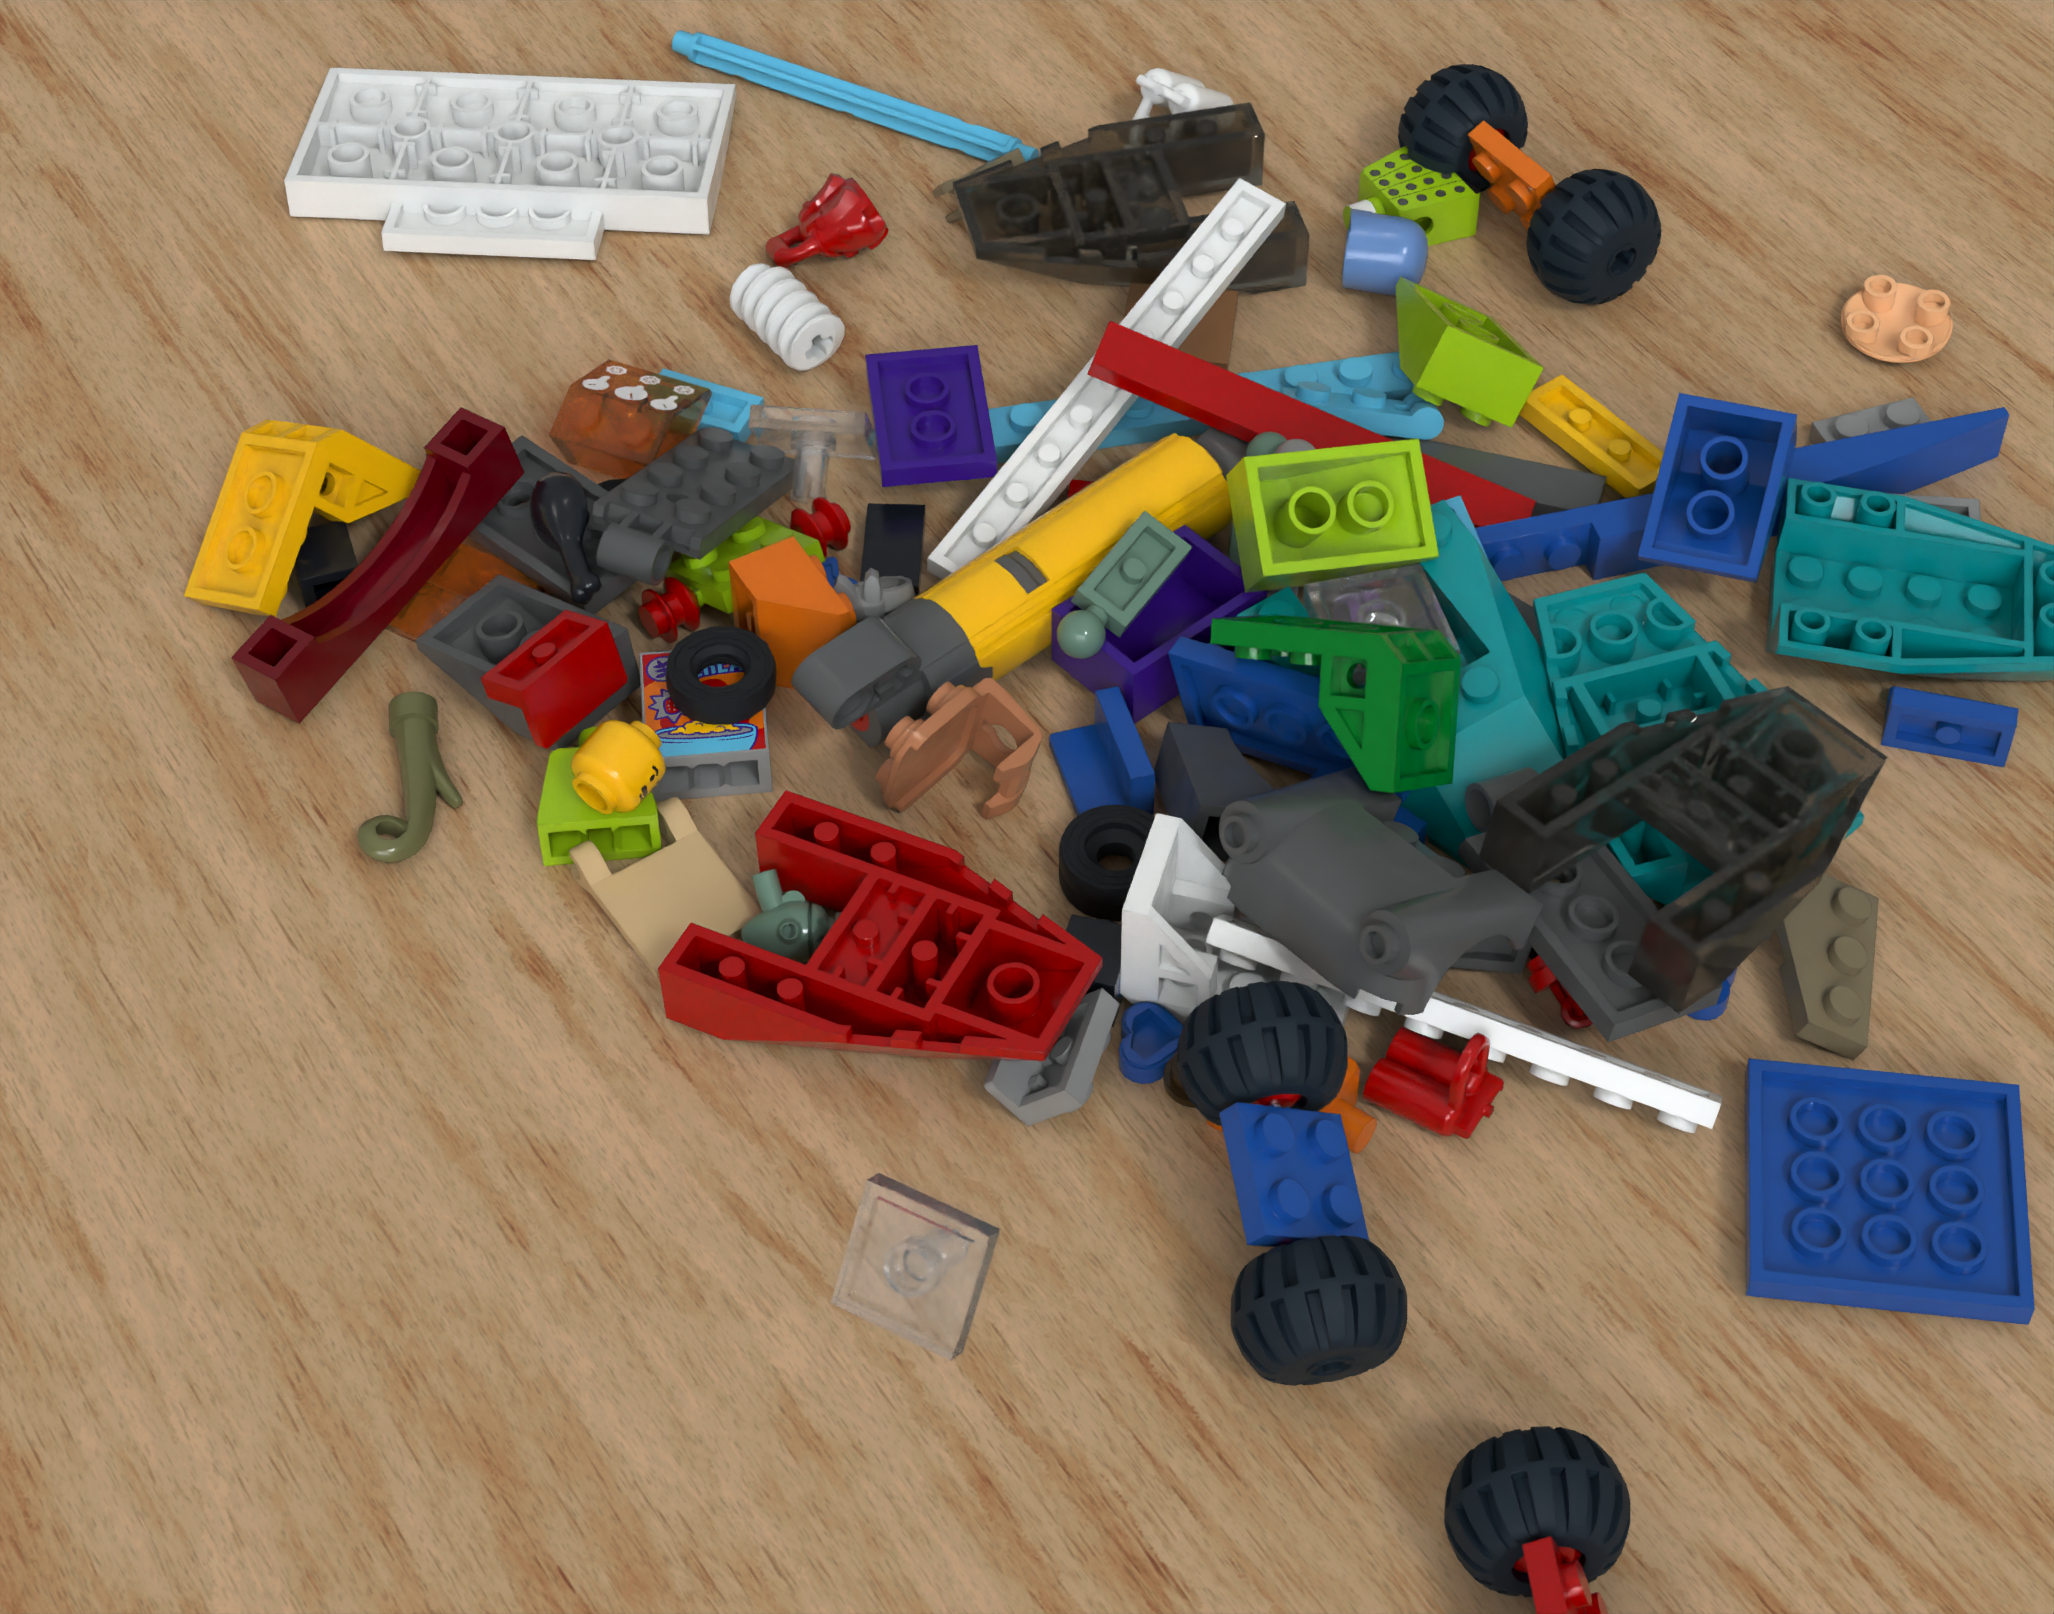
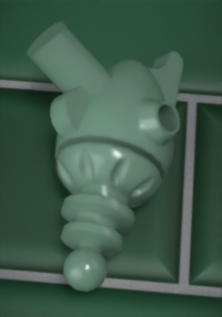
(786, 920)

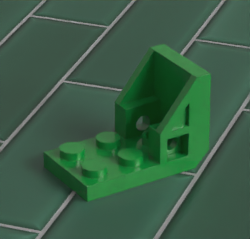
(1404, 717)

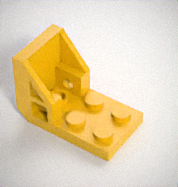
(267, 500)

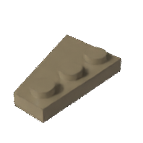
(1830, 965)

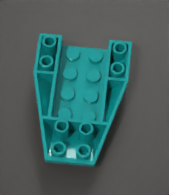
(1908, 588)

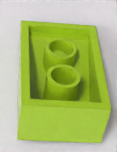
(1461, 356)
(1330, 513)

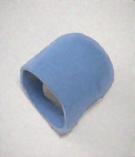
(1381, 251)

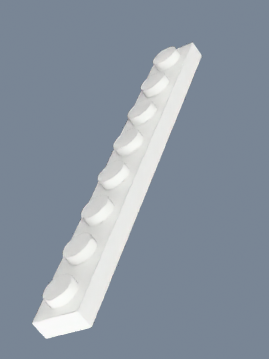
(1551, 1055)

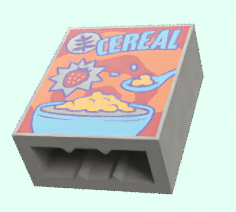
(702, 756)

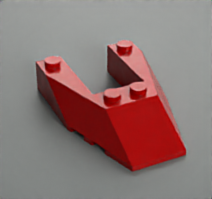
(911, 967)

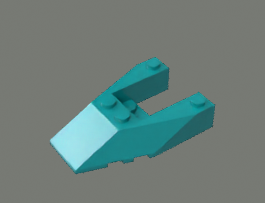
(1504, 685)

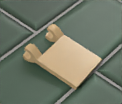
(667, 889)

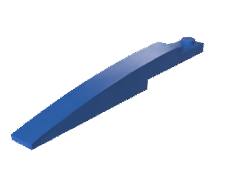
(1611, 532)

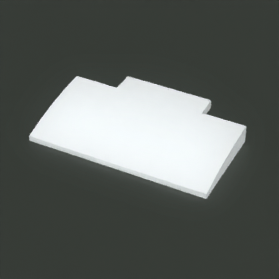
(511, 159)

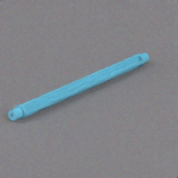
(847, 97)

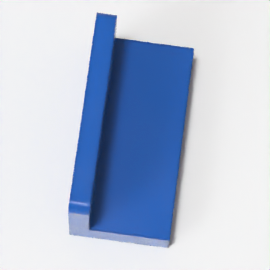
(1948, 726)
(1105, 759)

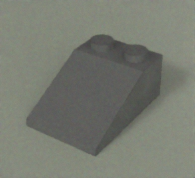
(496, 624)

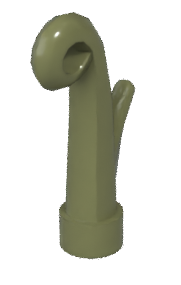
(415, 727)

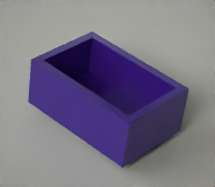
(1138, 662)

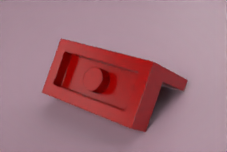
(559, 675)

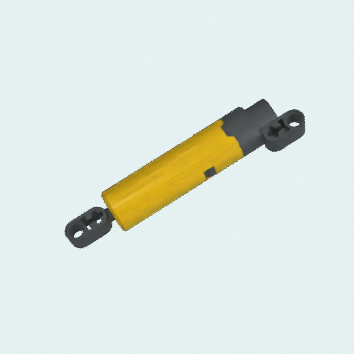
(1002, 602)

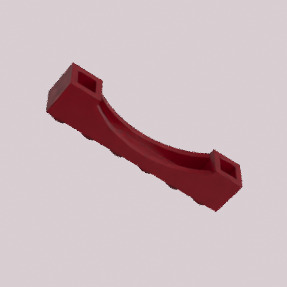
(301, 657)

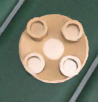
(1897, 320)

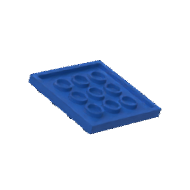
(1886, 1192)

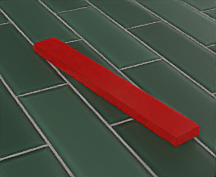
(1249, 408)

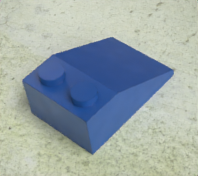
(1719, 487)

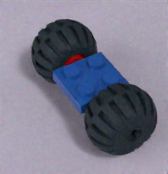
(1325, 1295)

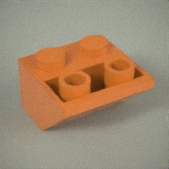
(787, 603)

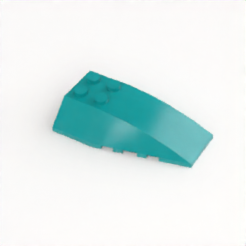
(1626, 657)

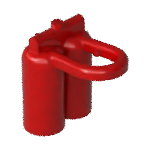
(1435, 1083)

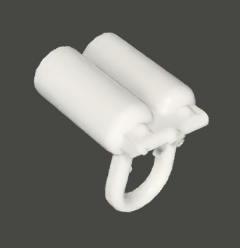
(1176, 93)

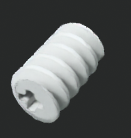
(786, 316)

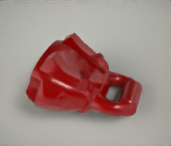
(831, 225)

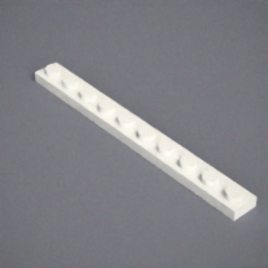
(1092, 407)

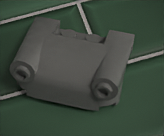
(1360, 891)

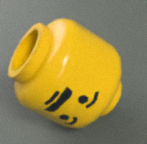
(618, 766)

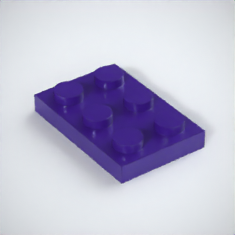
(930, 416)

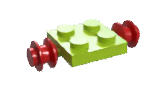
(707, 580)

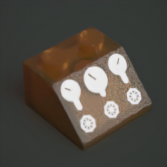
(625, 418)

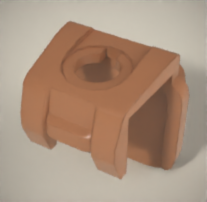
(959, 723)

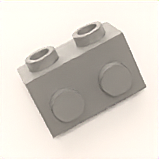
(1064, 1080)

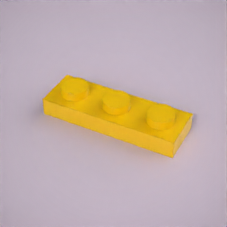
(1594, 436)

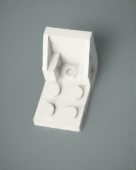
(1168, 922)

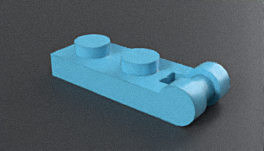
(1372, 411)

